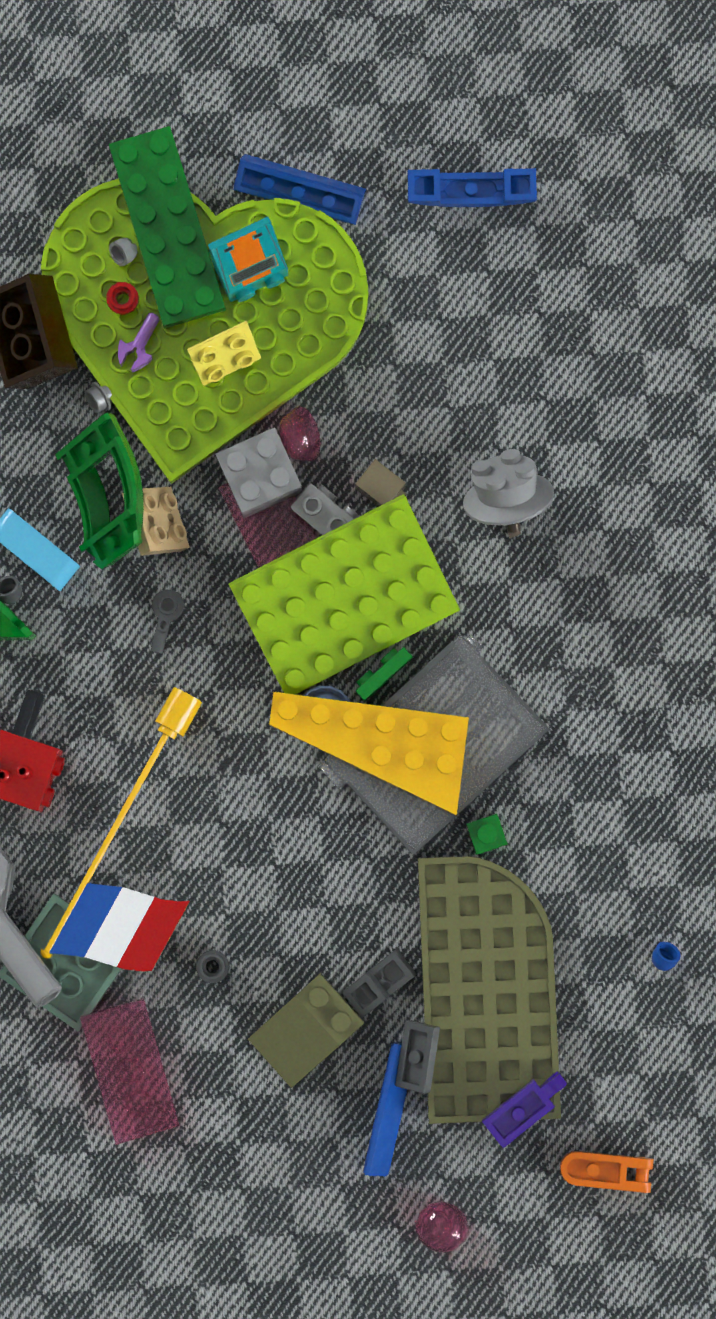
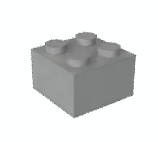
(259, 472)

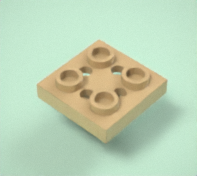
(161, 523)

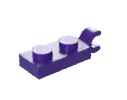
(523, 1109)

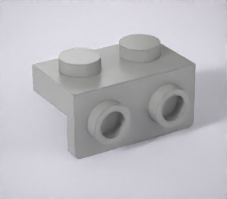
(320, 511)

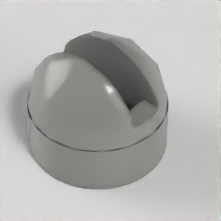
(123, 251)

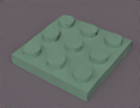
(81, 978)

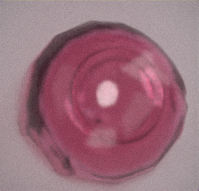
(442, 1227)

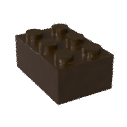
(32, 333)

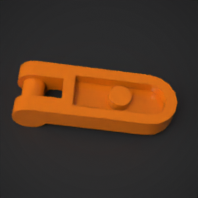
(606, 1171)

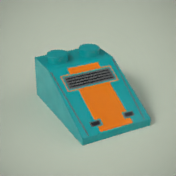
(248, 260)

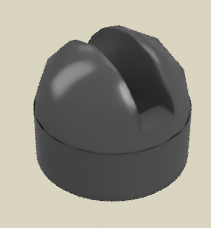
(10, 590)

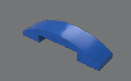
(472, 189)

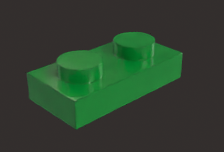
(392, 664)

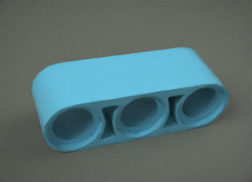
(36, 550)

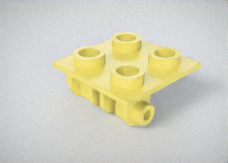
(224, 353)

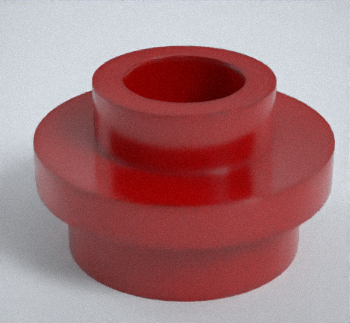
(118, 289)

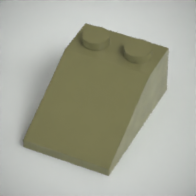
(306, 1030)

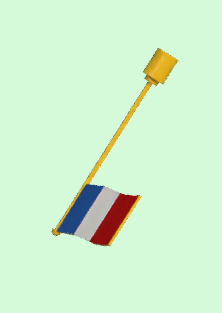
(117, 922)

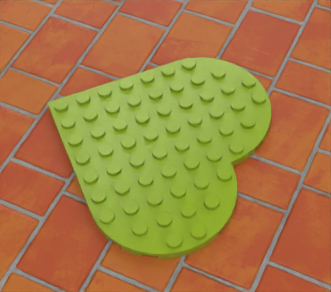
(297, 326)

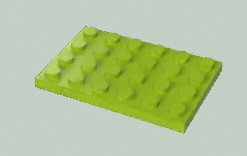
(344, 596)

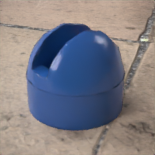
(665, 956)

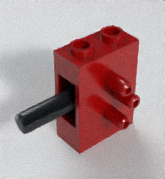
(25, 764)

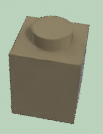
(380, 484)

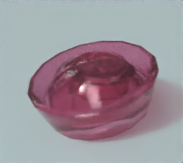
(300, 434)

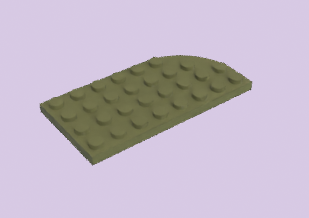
(485, 987)

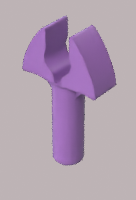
(139, 344)

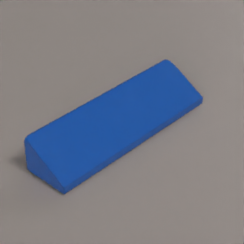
(275, 180)
(386, 1119)

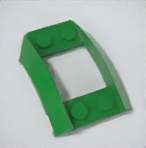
(102, 538)

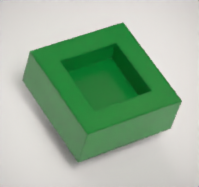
(486, 834)

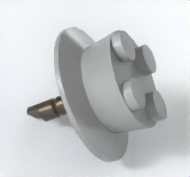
(507, 491)

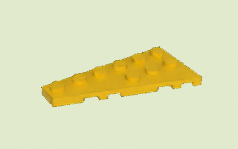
(397, 745)

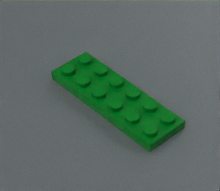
(167, 227)

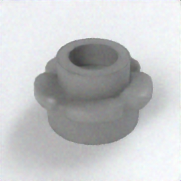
(98, 397)

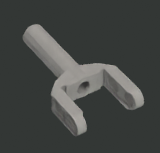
(17, 952)

